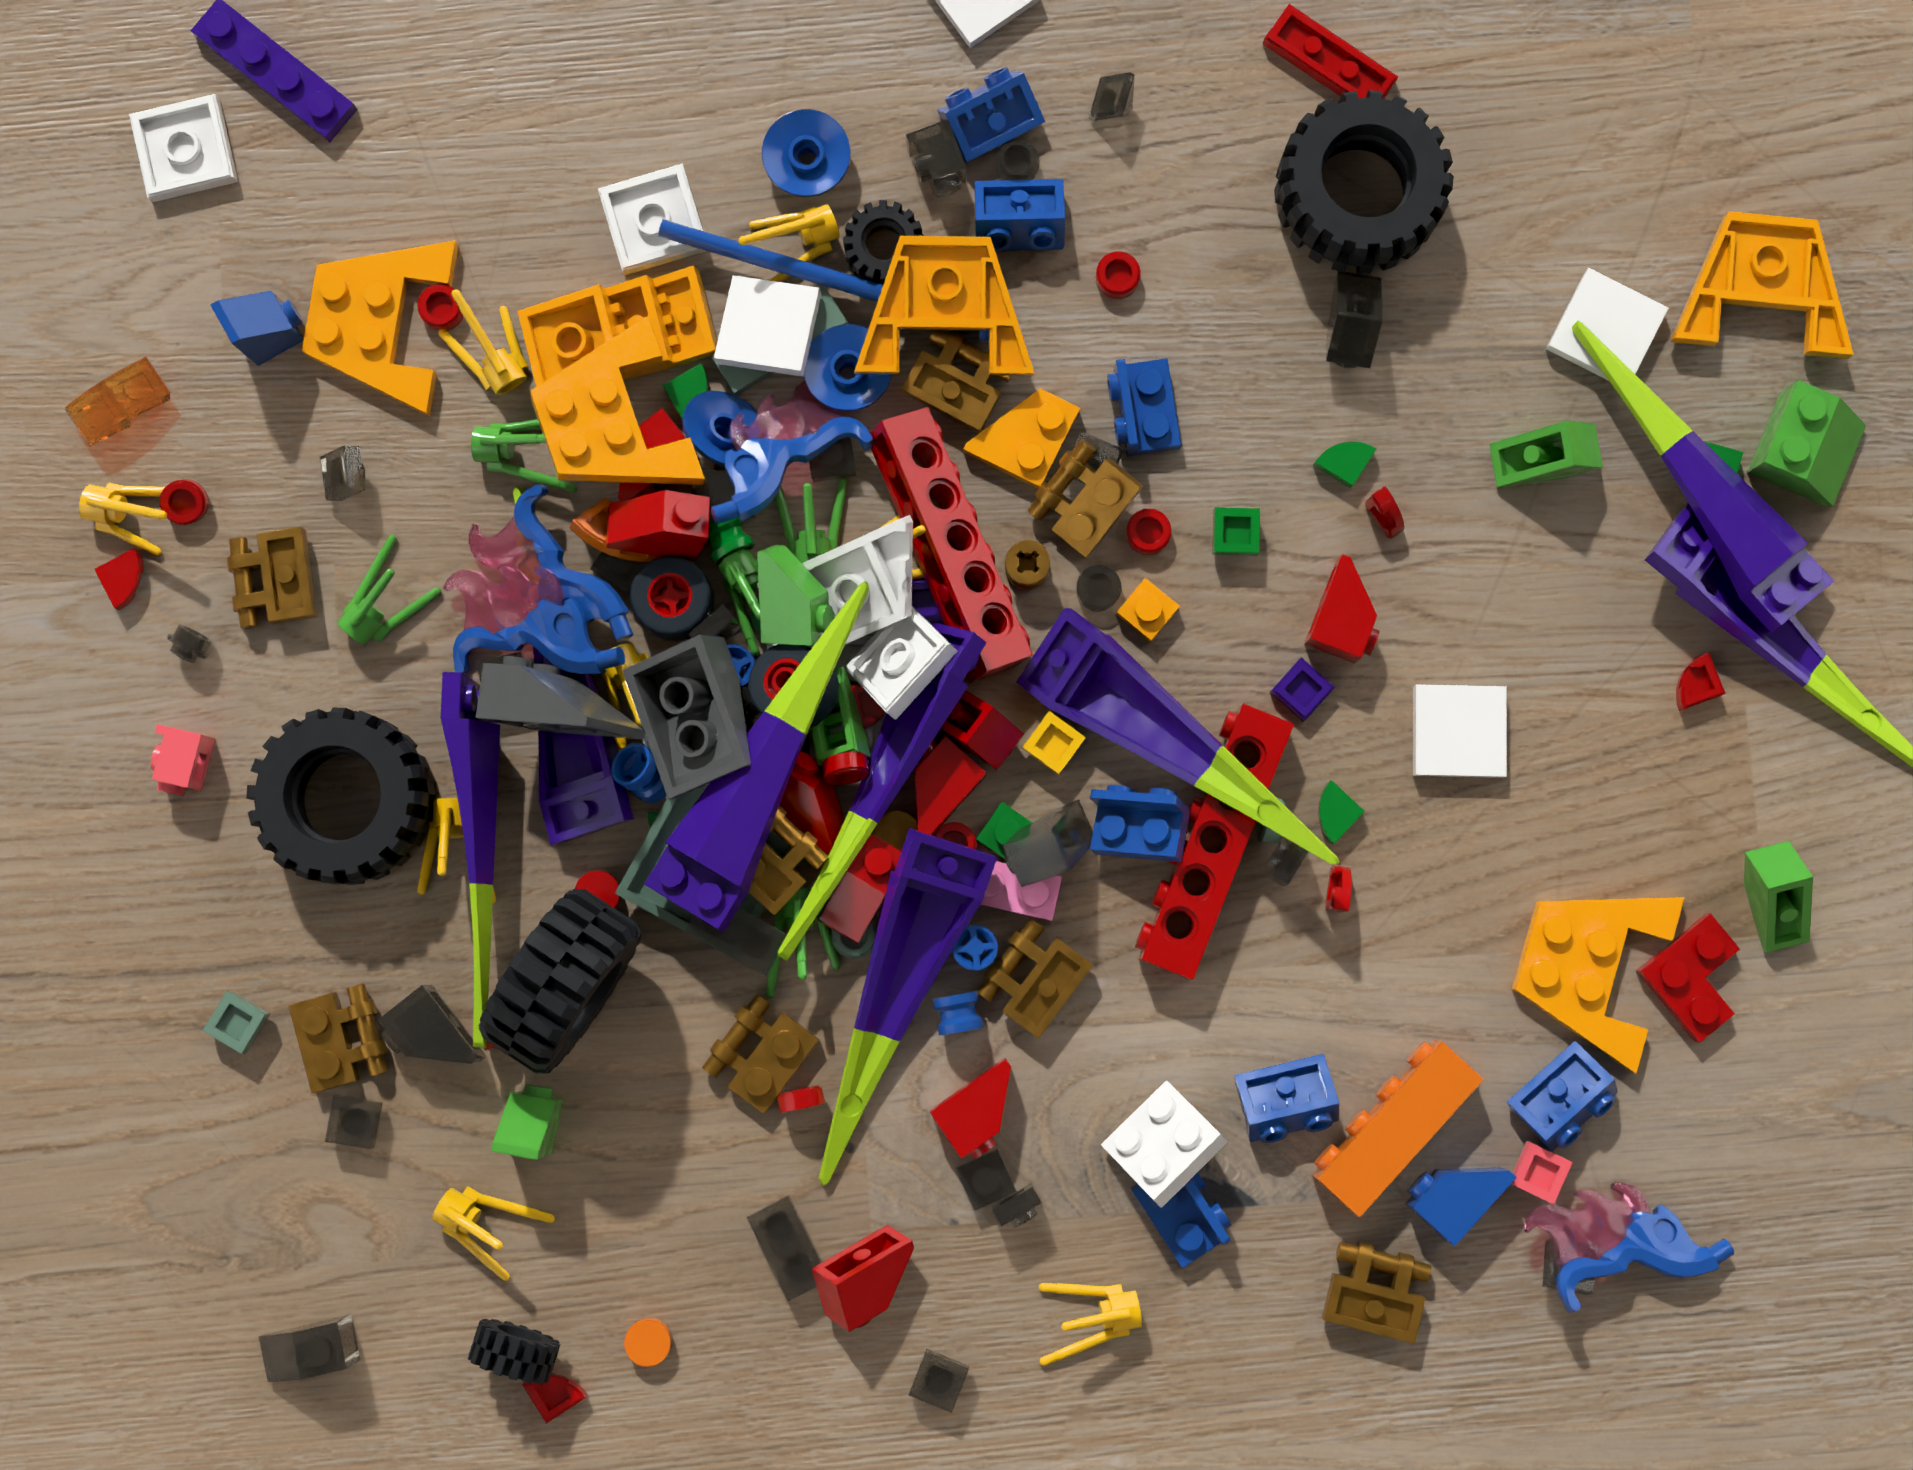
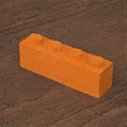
(1396, 1127)

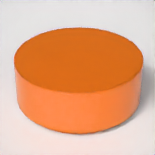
(648, 1342)

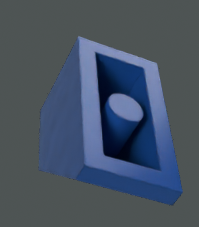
(259, 324)
(1456, 1198)

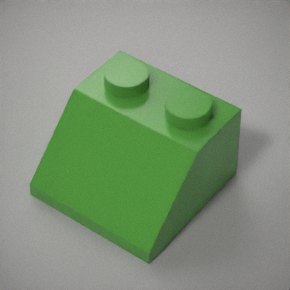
(1808, 443)

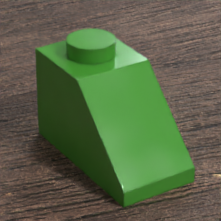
(1546, 454)
(790, 600)
(1779, 895)
(529, 1123)

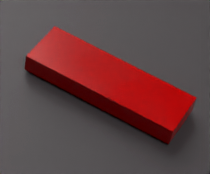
(1326, 56)

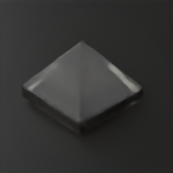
(1113, 97)

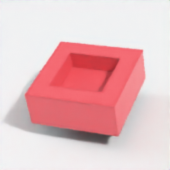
(1540, 1172)

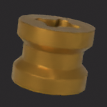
(1027, 576)

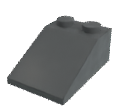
(547, 701)
(691, 713)

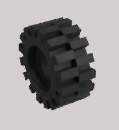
(867, 223)
(514, 1351)

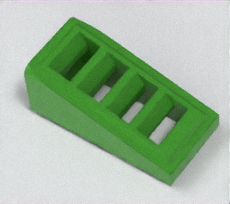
(849, 717)

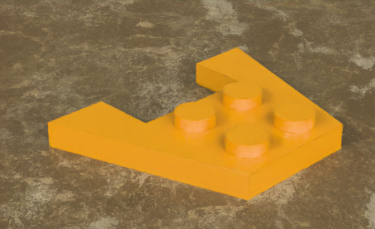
(1767, 265)
(945, 287)
(359, 317)
(593, 424)
(1574, 961)

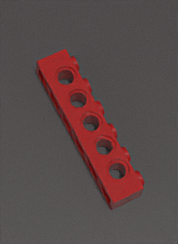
(942, 565)
(1182, 956)

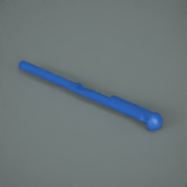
(775, 262)

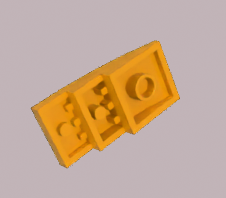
(580, 322)

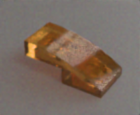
(116, 400)

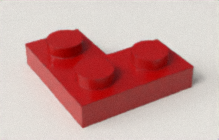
(1680, 974)

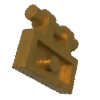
(950, 390)
(1095, 507)
(285, 577)
(775, 875)
(1046, 986)
(326, 1043)
(772, 1061)
(1371, 1306)

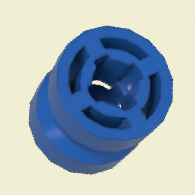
(637, 771)

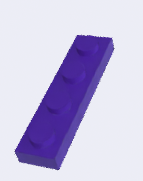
(274, 70)

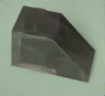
(1354, 320)
(1049, 845)
(428, 1029)
(310, 1349)

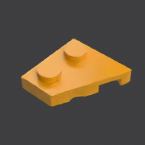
(1026, 438)

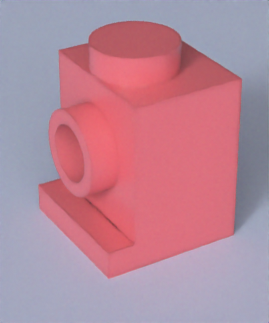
(180, 760)

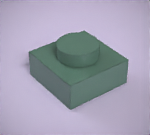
(236, 1022)

